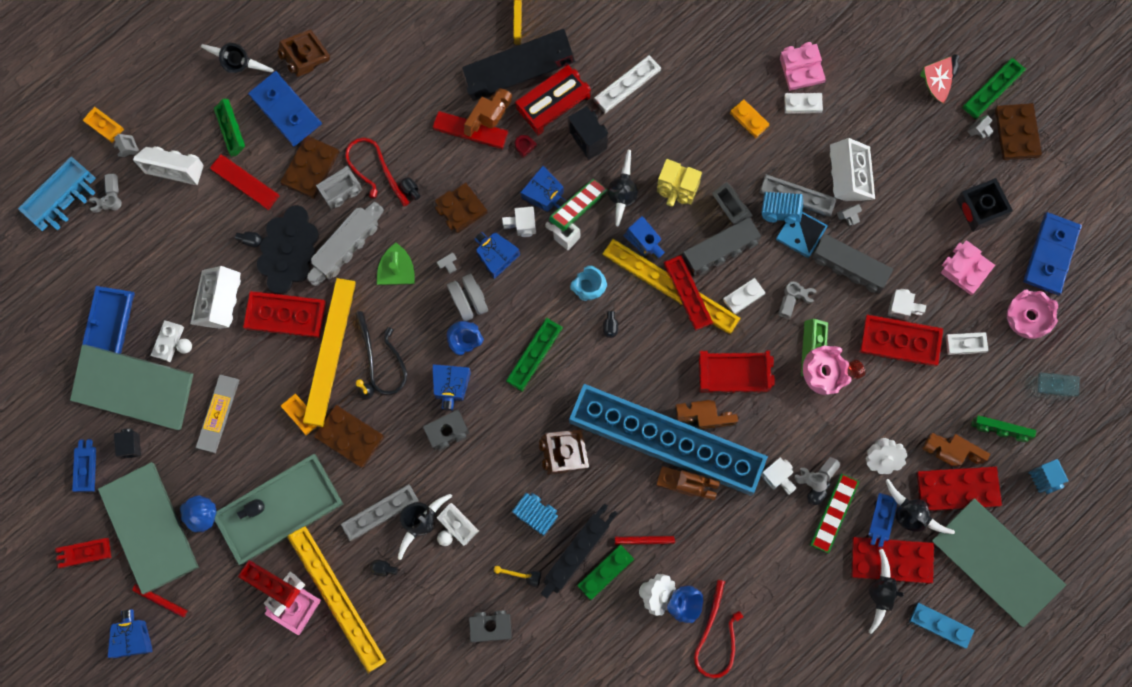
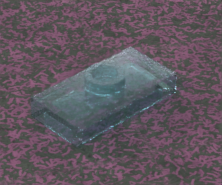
(1058, 384)

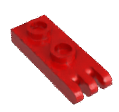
(84, 552)

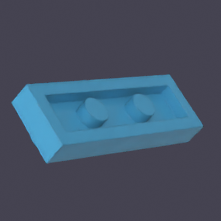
(941, 625)

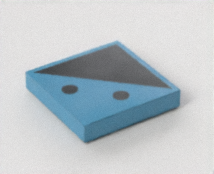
(802, 235)

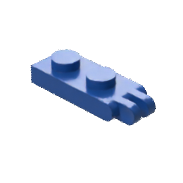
(84, 467)
(882, 519)

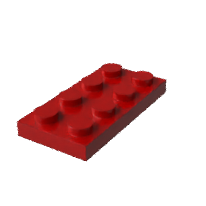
(284, 314)
(901, 340)
(957, 487)
(907, 560)

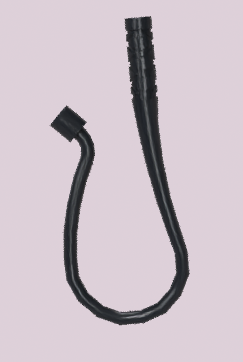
(388, 332)

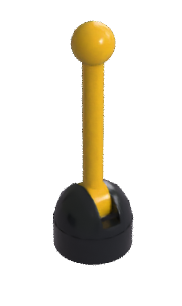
(364, 389)
(532, 578)

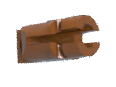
(488, 111)
(705, 414)
(954, 450)
(687, 483)

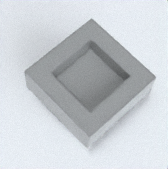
(981, 127)
(126, 145)
(850, 214)
(448, 263)

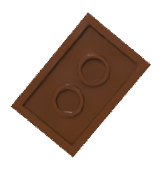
(1018, 131)
(310, 166)
(349, 436)

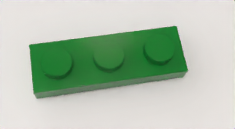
(229, 127)
(1003, 429)
(605, 572)

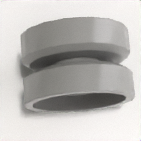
(469, 296)

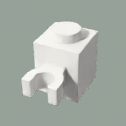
(523, 220)
(566, 238)
(902, 305)
(778, 475)

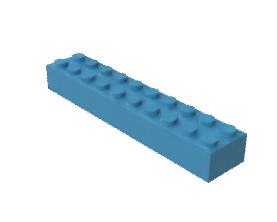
(668, 439)

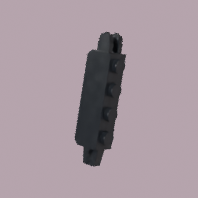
(577, 552)

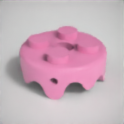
(1041, 305)
(835, 366)

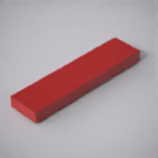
(454, 126)
(244, 182)
(688, 293)
(269, 584)

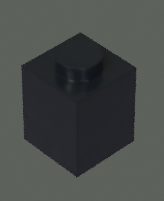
(127, 444)

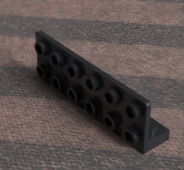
(518, 64)

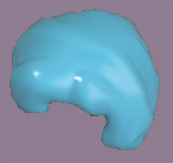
(589, 284)

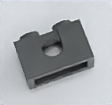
(728, 197)
(435, 429)
(478, 629)

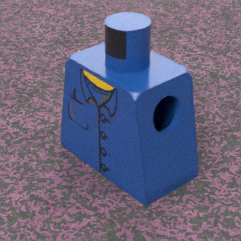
(544, 191)
(643, 231)
(495, 252)
(450, 384)
(129, 637)

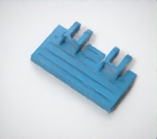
(57, 193)

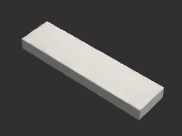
(627, 84)

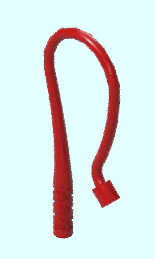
(373, 192)
(714, 609)

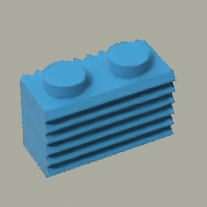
(782, 207)
(1049, 477)
(535, 514)

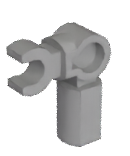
(111, 200)
(792, 291)
(818, 480)

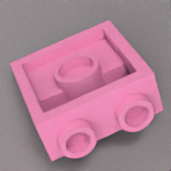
(802, 66)
(967, 267)
(298, 614)

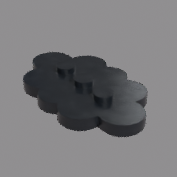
(287, 249)

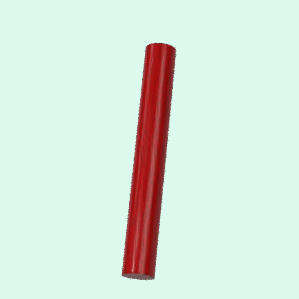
(644, 540)
(161, 601)

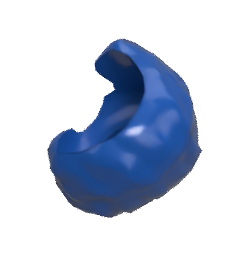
(463, 337)
(198, 513)
(686, 604)

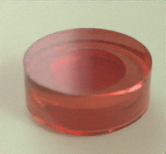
(857, 369)

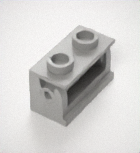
(339, 187)

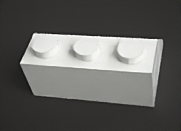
(169, 164)
(852, 171)
(216, 297)

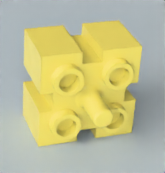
(678, 183)

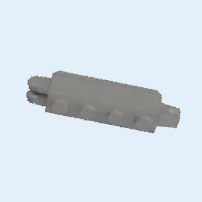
(344, 243)

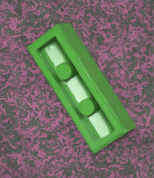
(814, 336)

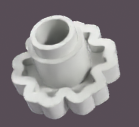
(886, 456)
(657, 593)

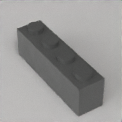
(722, 246)
(852, 263)

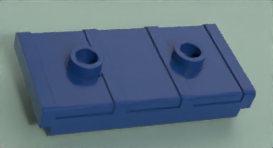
(284, 108)
(1052, 253)
(108, 318)

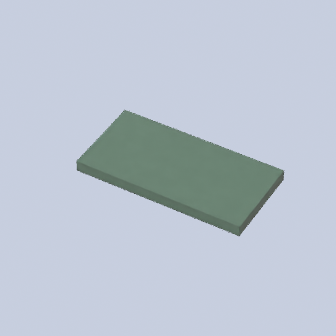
(131, 387)
(290, 502)
(148, 528)
(999, 563)

